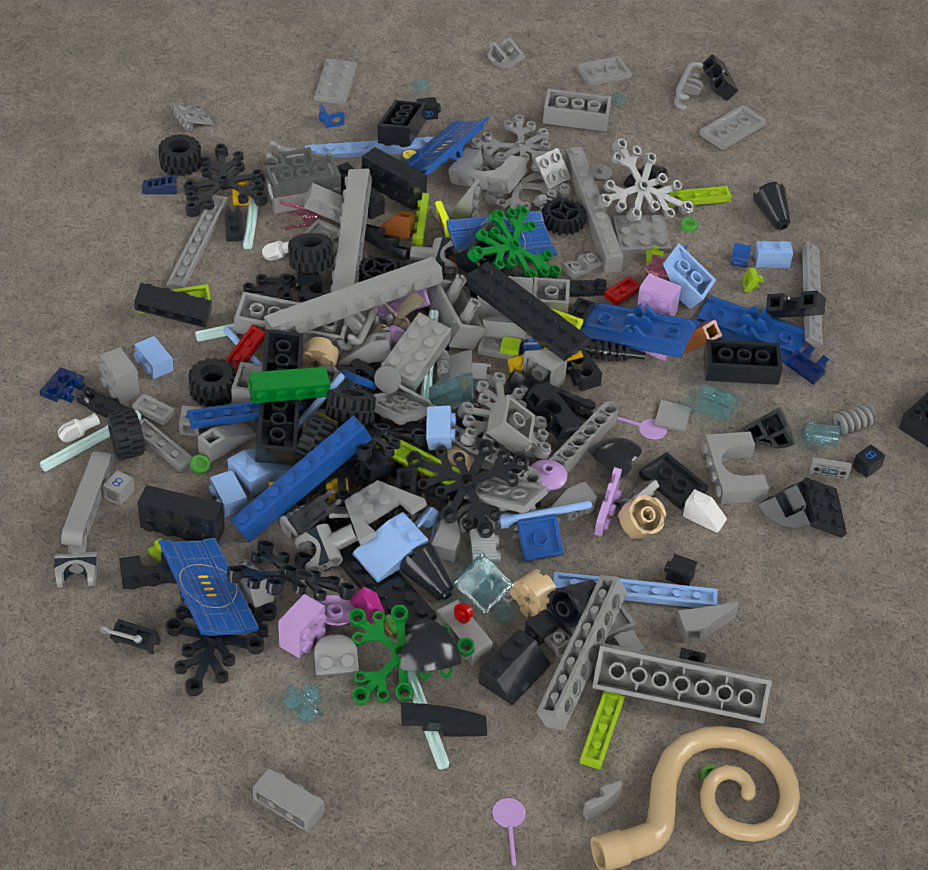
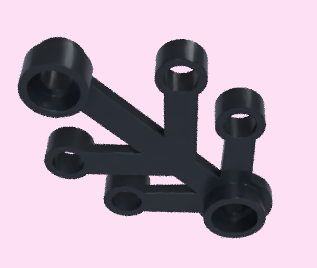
(284, 281)

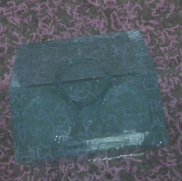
(452, 391)
(716, 403)
(483, 583)

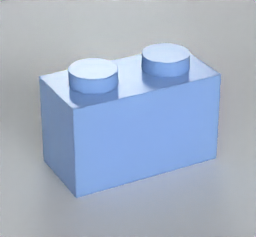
(773, 254)
(153, 357)
(440, 427)
(228, 491)

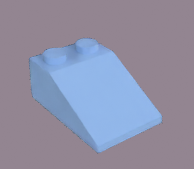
(690, 274)
(254, 475)
(391, 546)

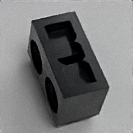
(584, 372)
(407, 481)

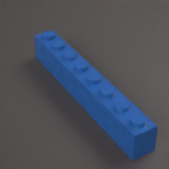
(300, 479)

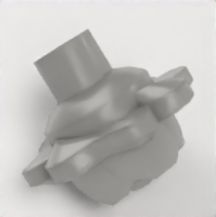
(540, 200)

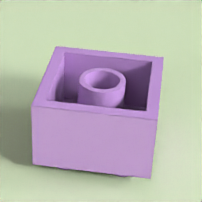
(659, 295)
(302, 626)

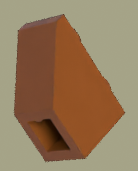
(400, 225)
(704, 331)

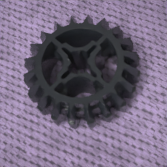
(563, 216)
(376, 266)

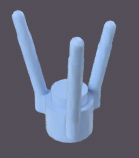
(428, 519)

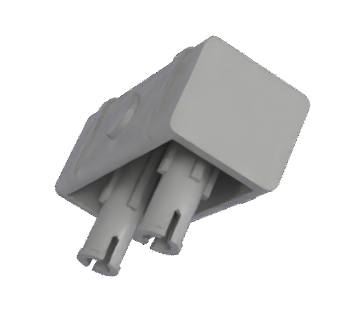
(457, 312)

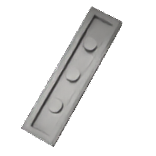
(165, 446)

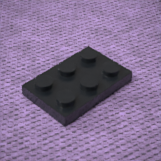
(673, 479)
(823, 507)

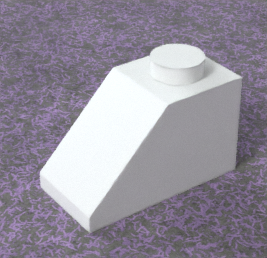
(704, 511)

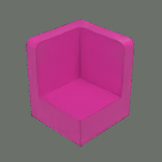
(368, 602)

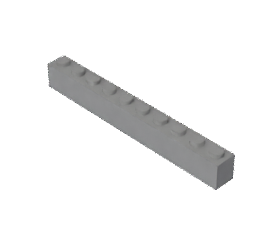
(596, 218)
(352, 230)
(356, 297)

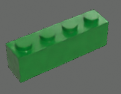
(288, 384)

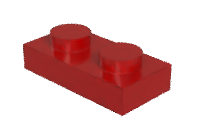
(622, 290)

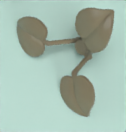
(411, 302)

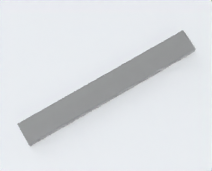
(196, 244)

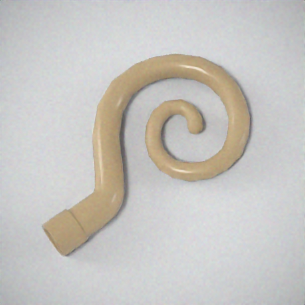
(623, 846)

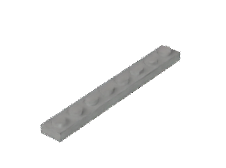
(811, 282)

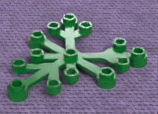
(512, 245)
(378, 678)

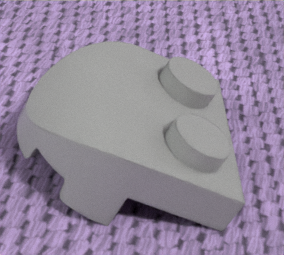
(505, 53)
(335, 656)

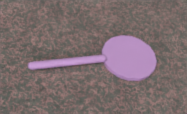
(648, 428)
(509, 814)

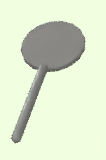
(389, 380)

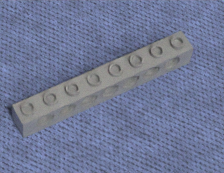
(581, 652)

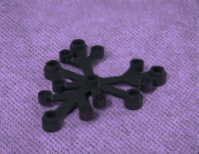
(224, 182)
(382, 431)
(344, 471)
(445, 473)
(288, 573)
(207, 657)

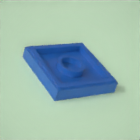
(539, 537)

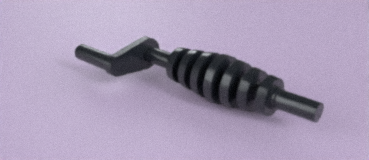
(611, 351)

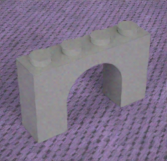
(501, 180)
(729, 486)

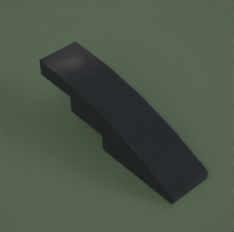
(377, 237)
(443, 718)

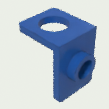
(327, 118)
(740, 255)
(529, 344)

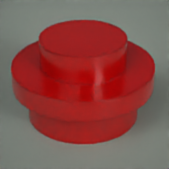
(463, 612)

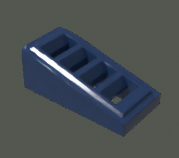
(161, 185)

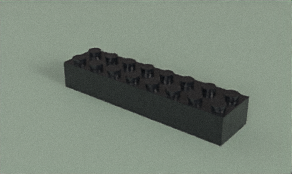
(279, 419)

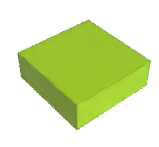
(510, 345)

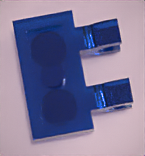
(805, 367)
(59, 385)

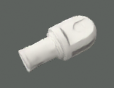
(275, 250)
(76, 428)

